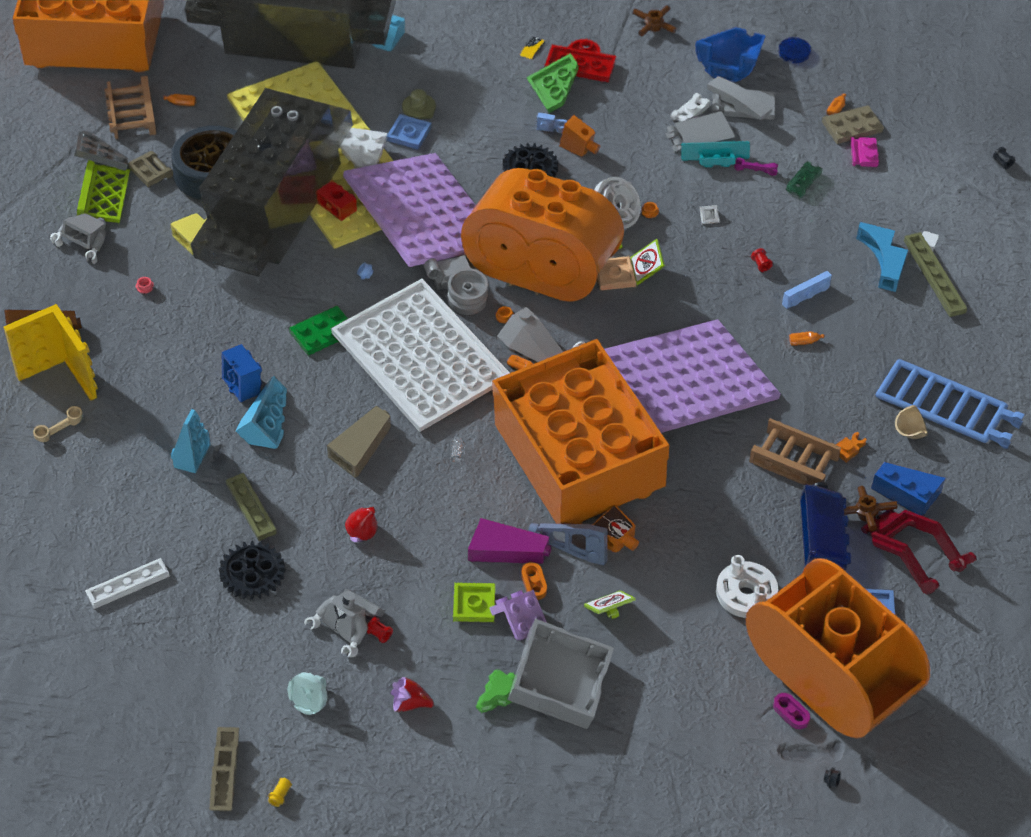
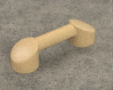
(43, 433)

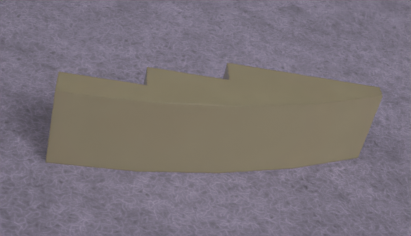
(224, 769)

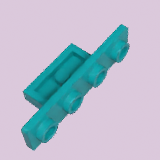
(715, 152)

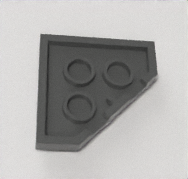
(96, 150)

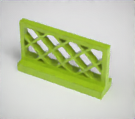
(89, 186)

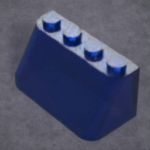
(824, 526)

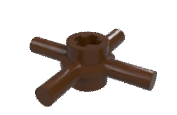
(654, 21)
(868, 508)

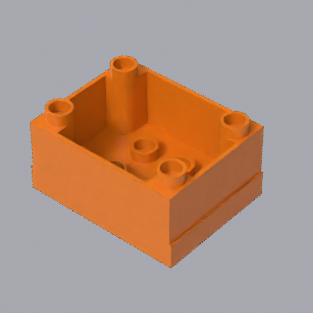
(88, 33)
(580, 433)

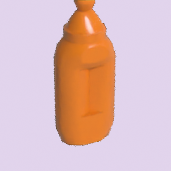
(181, 99)
(836, 105)
(804, 338)
(518, 362)

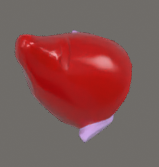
(361, 524)
(409, 696)

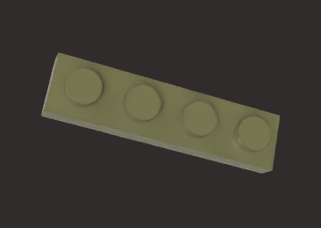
(251, 507)

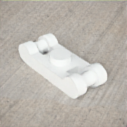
(691, 109)

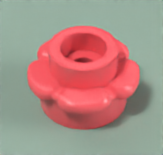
(144, 285)

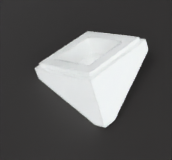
(709, 214)

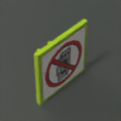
(647, 261)
(610, 603)

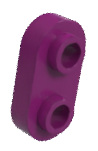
(793, 711)

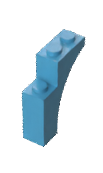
(890, 257)

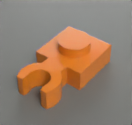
(851, 447)

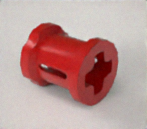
(762, 260)
(379, 630)

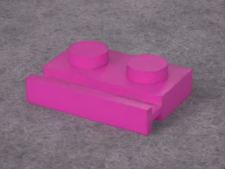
(864, 152)

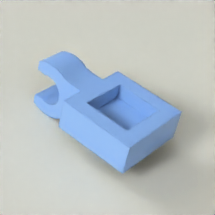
(548, 123)

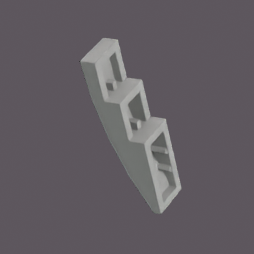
(741, 98)

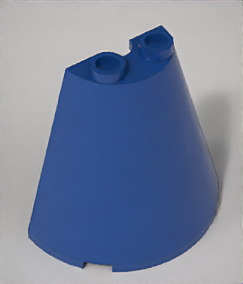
(730, 53)

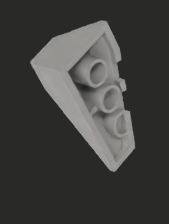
(528, 336)

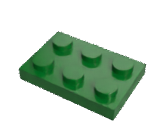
(316, 331)

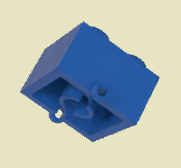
(241, 373)

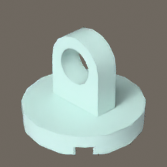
(308, 692)

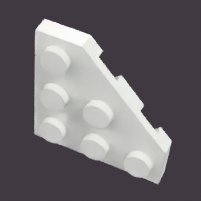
(363, 147)

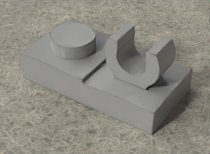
(370, 608)

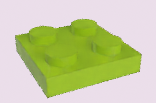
(473, 602)

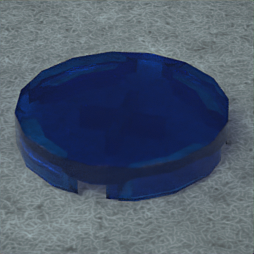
(794, 50)

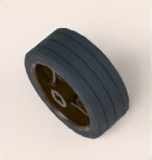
(196, 155)

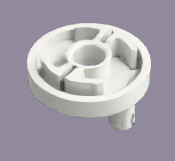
(623, 193)
(741, 575)

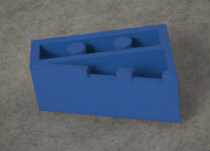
(908, 487)

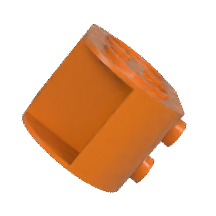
(539, 220)
(838, 648)

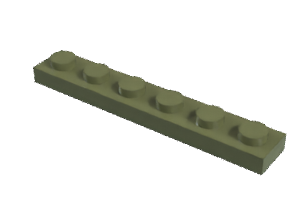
(935, 274)

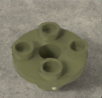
(419, 105)

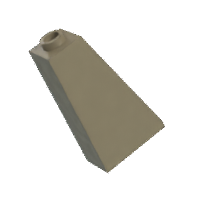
(358, 443)

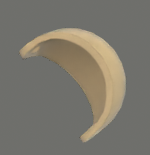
(911, 423)

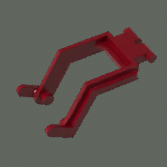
(891, 523)

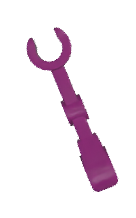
(770, 168)

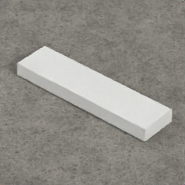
(127, 583)

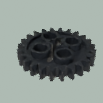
(521, 157)
(252, 570)

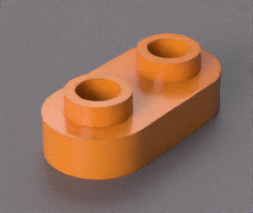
(535, 582)

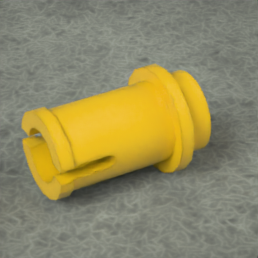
(276, 797)

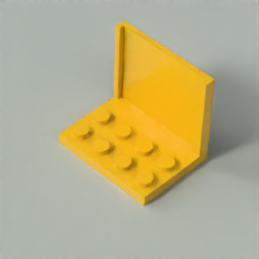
(47, 341)

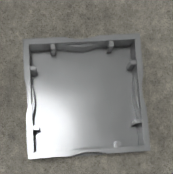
(560, 674)

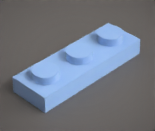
(806, 290)

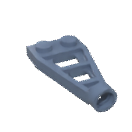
(595, 540)

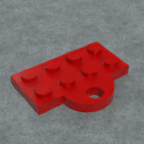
(590, 60)

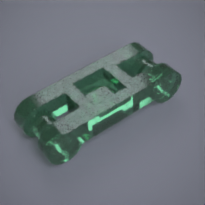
(804, 178)

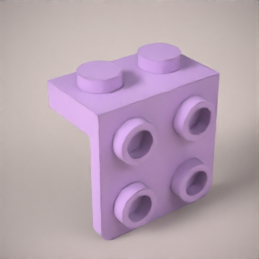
(520, 612)

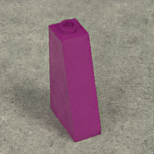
(507, 544)

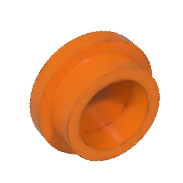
(650, 210)
(504, 314)

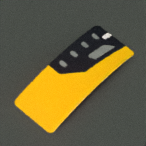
(531, 47)

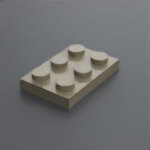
(852, 123)

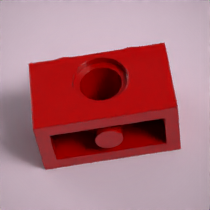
(336, 200)

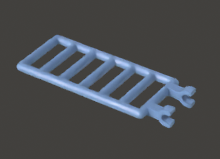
(1003, 439)

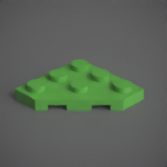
(554, 82)

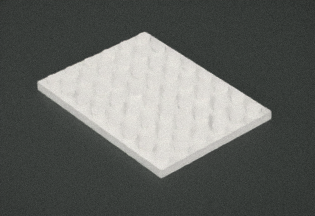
(420, 354)

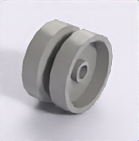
(467, 291)

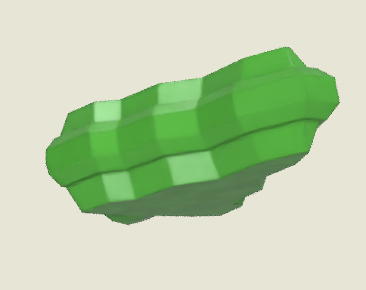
(496, 691)

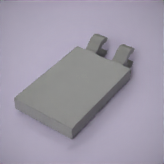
(729, 110)
(701, 129)

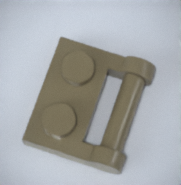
(147, 172)

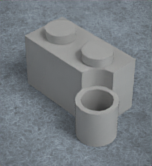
(442, 270)

